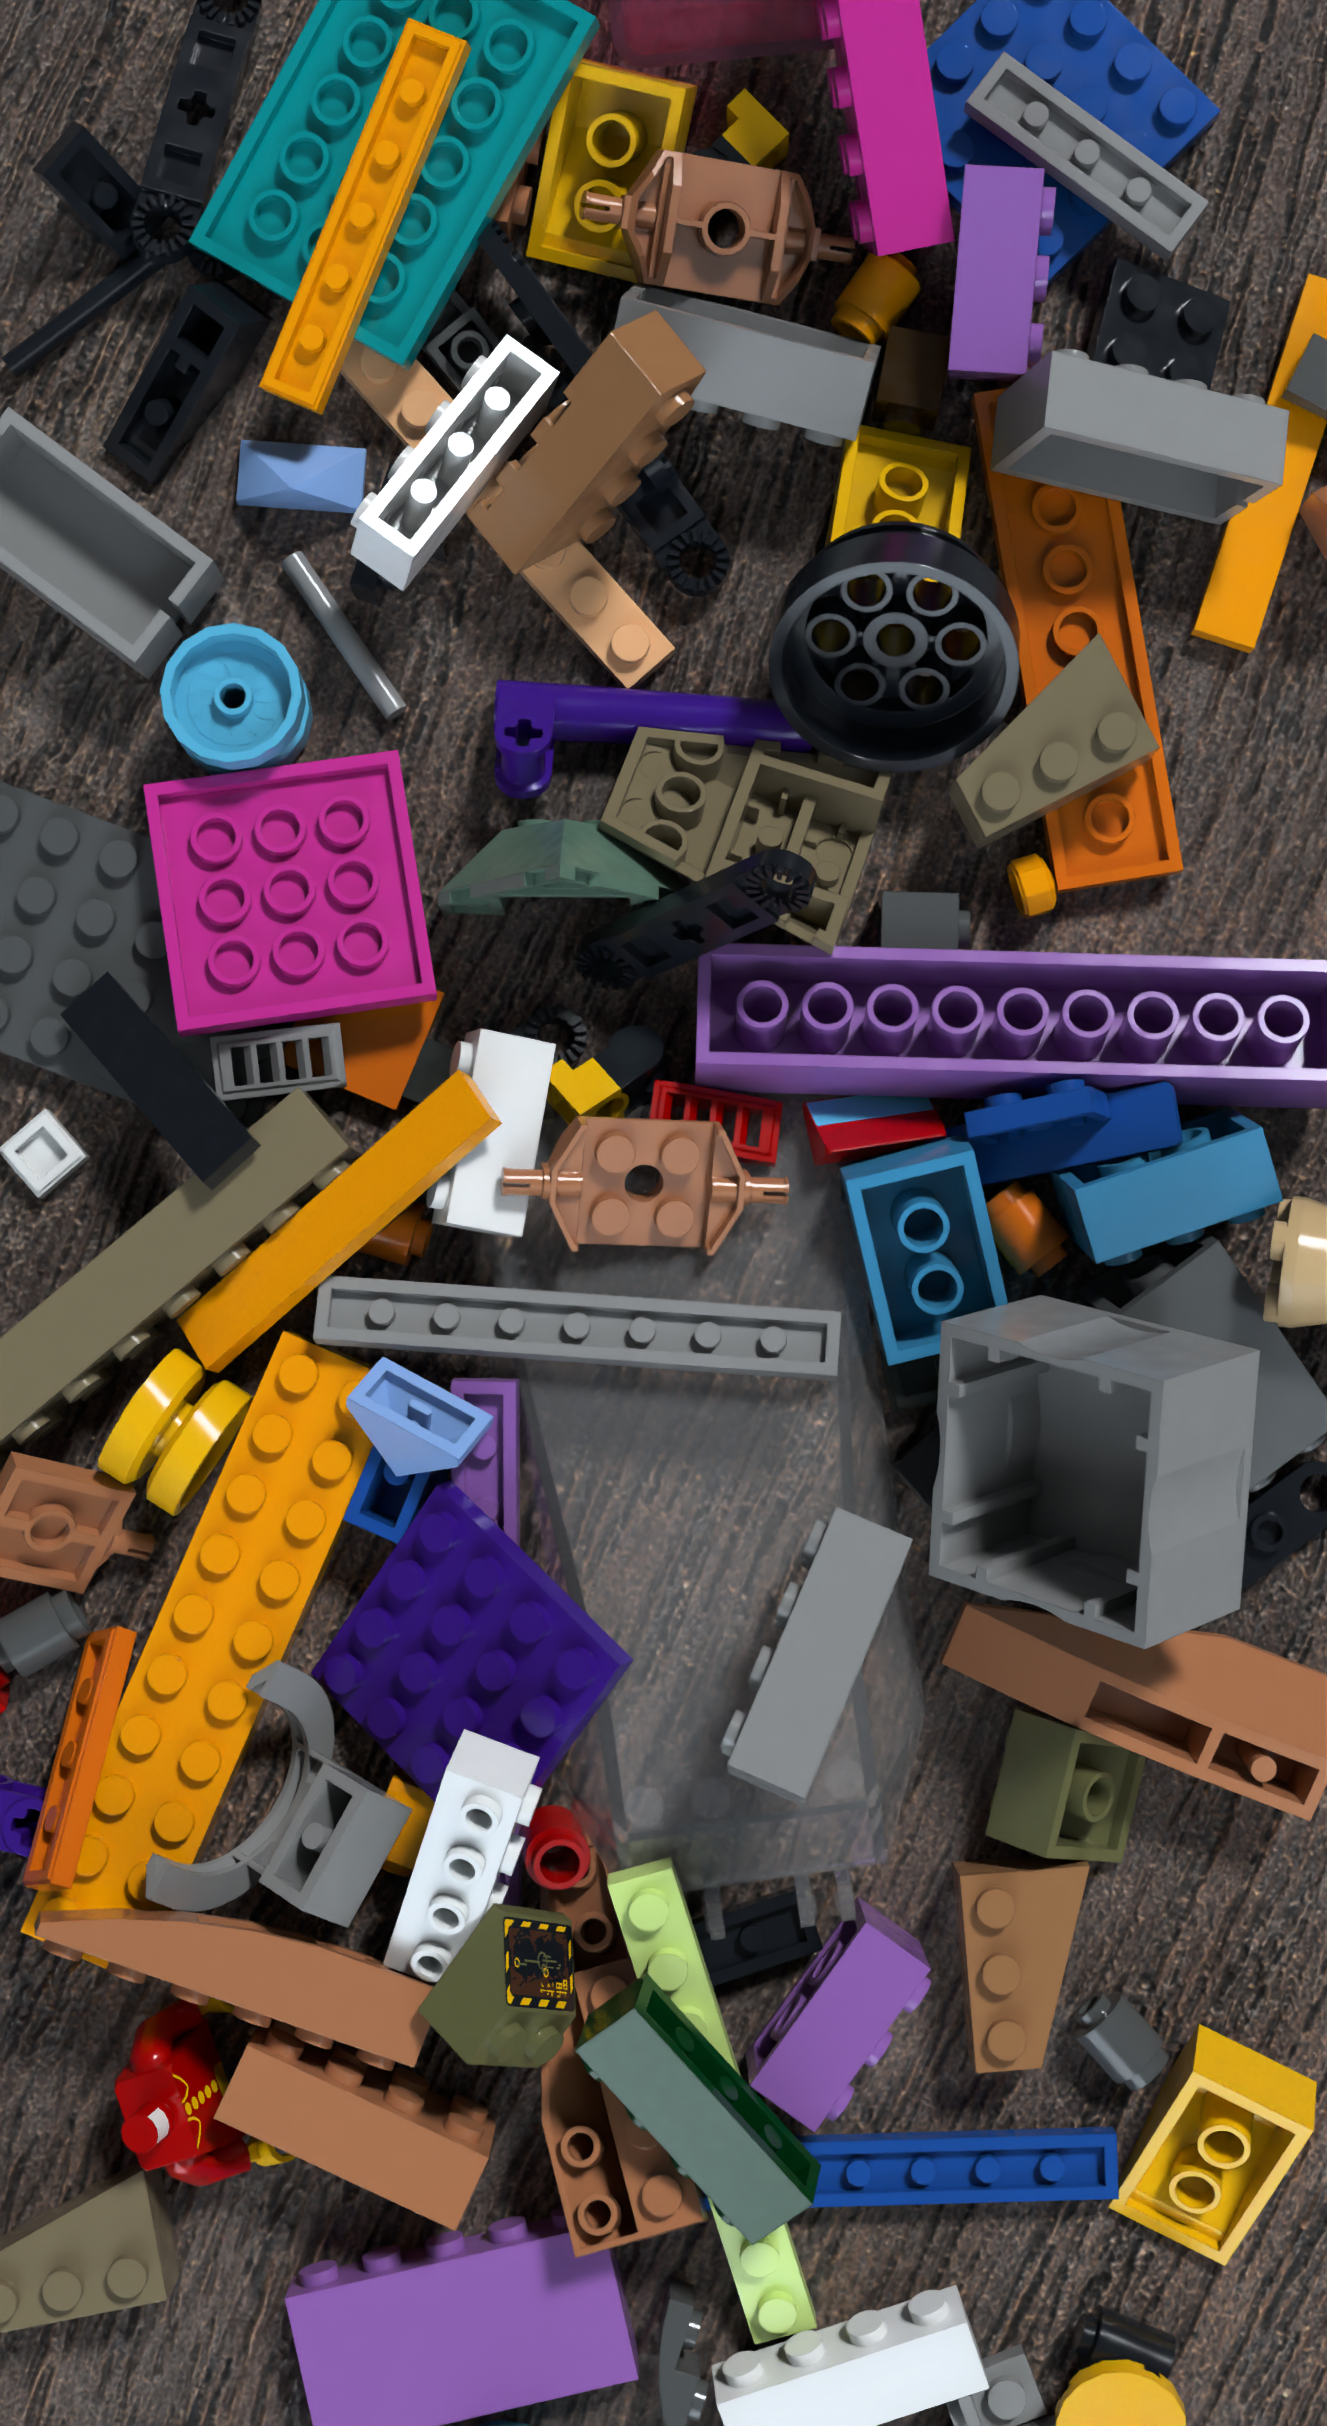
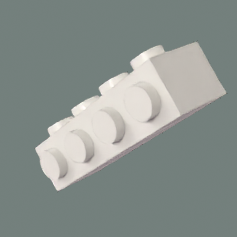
(453, 462)
(464, 1853)
(858, 2369)

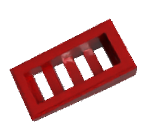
(717, 1101)

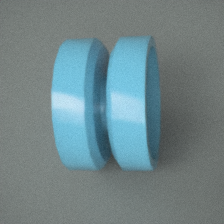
(224, 668)

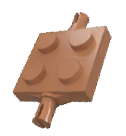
(62, 1522)

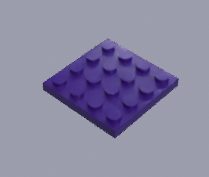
(470, 1640)

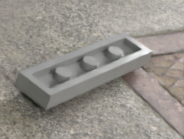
(1085, 156)

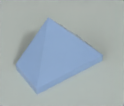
(301, 476)
(415, 1421)

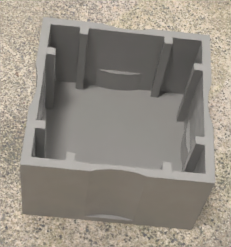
(1093, 1466)

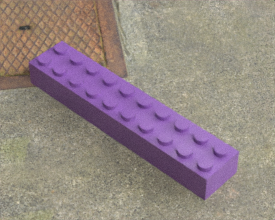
(1010, 1023)

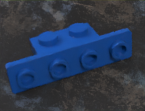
(1068, 1128)

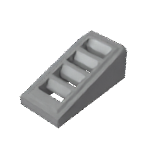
(332, 1056)

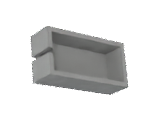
(766, 364)
(1139, 437)
(95, 550)
(818, 1655)

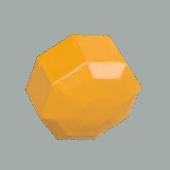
(1032, 886)

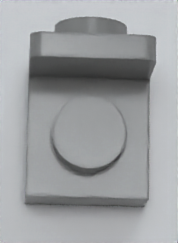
(1010, 2397)

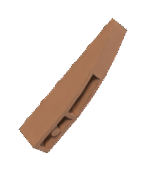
(1185, 1702)
(258, 1969)
(607, 2170)

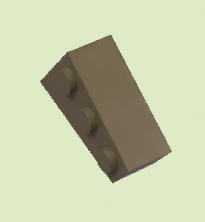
(1056, 750)
(90, 2254)

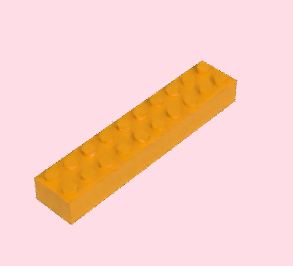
(223, 1620)

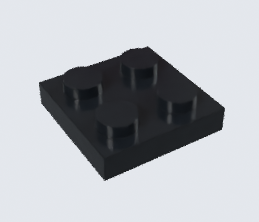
(1157, 324)

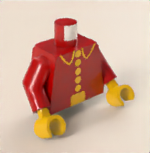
(172, 2098)

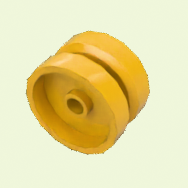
(168, 1427)

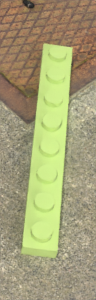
(667, 1949)

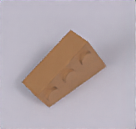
(1013, 1953)

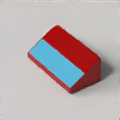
(869, 1126)

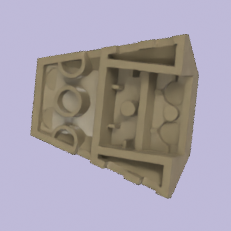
(715, 804)

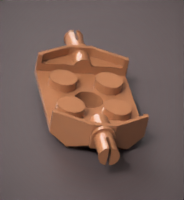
(669, 215)
(691, 1205)

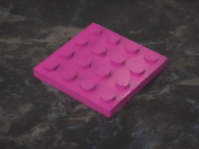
(289, 893)

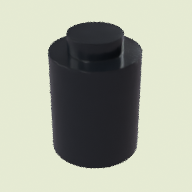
(1120, 2337)

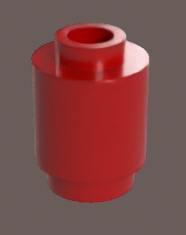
(555, 1848)

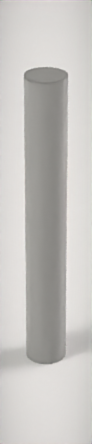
(344, 635)

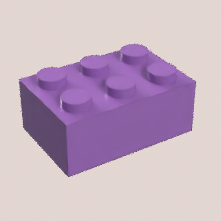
(1000, 273)
(838, 2016)

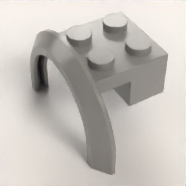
(319, 1838)

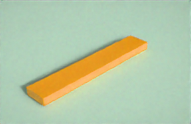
(365, 215)
(1259, 535)
(339, 1221)

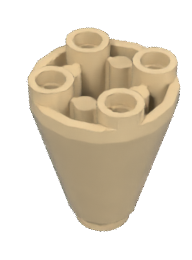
(1299, 1267)

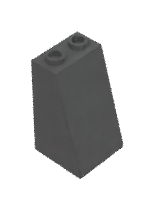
(1205, 1294)

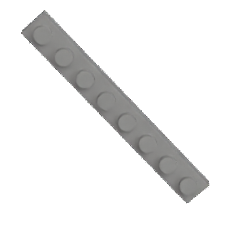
(578, 1328)

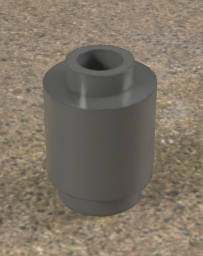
(41, 1632)
(1120, 2039)

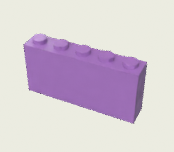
(460, 2327)

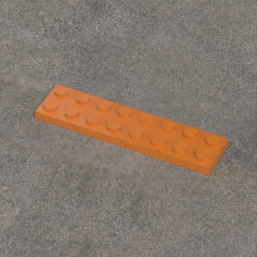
(1069, 580)

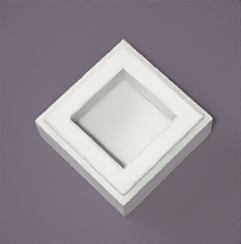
(43, 1153)

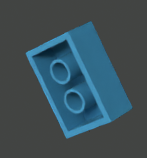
(1172, 1192)
(922, 1242)

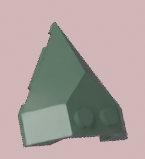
(555, 861)

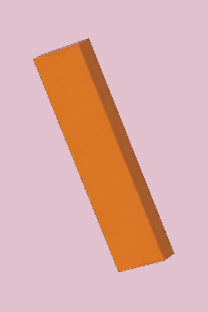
(79, 1760)

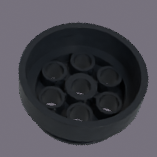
(890, 713)

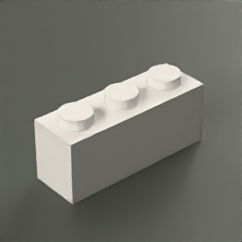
(515, 1082)

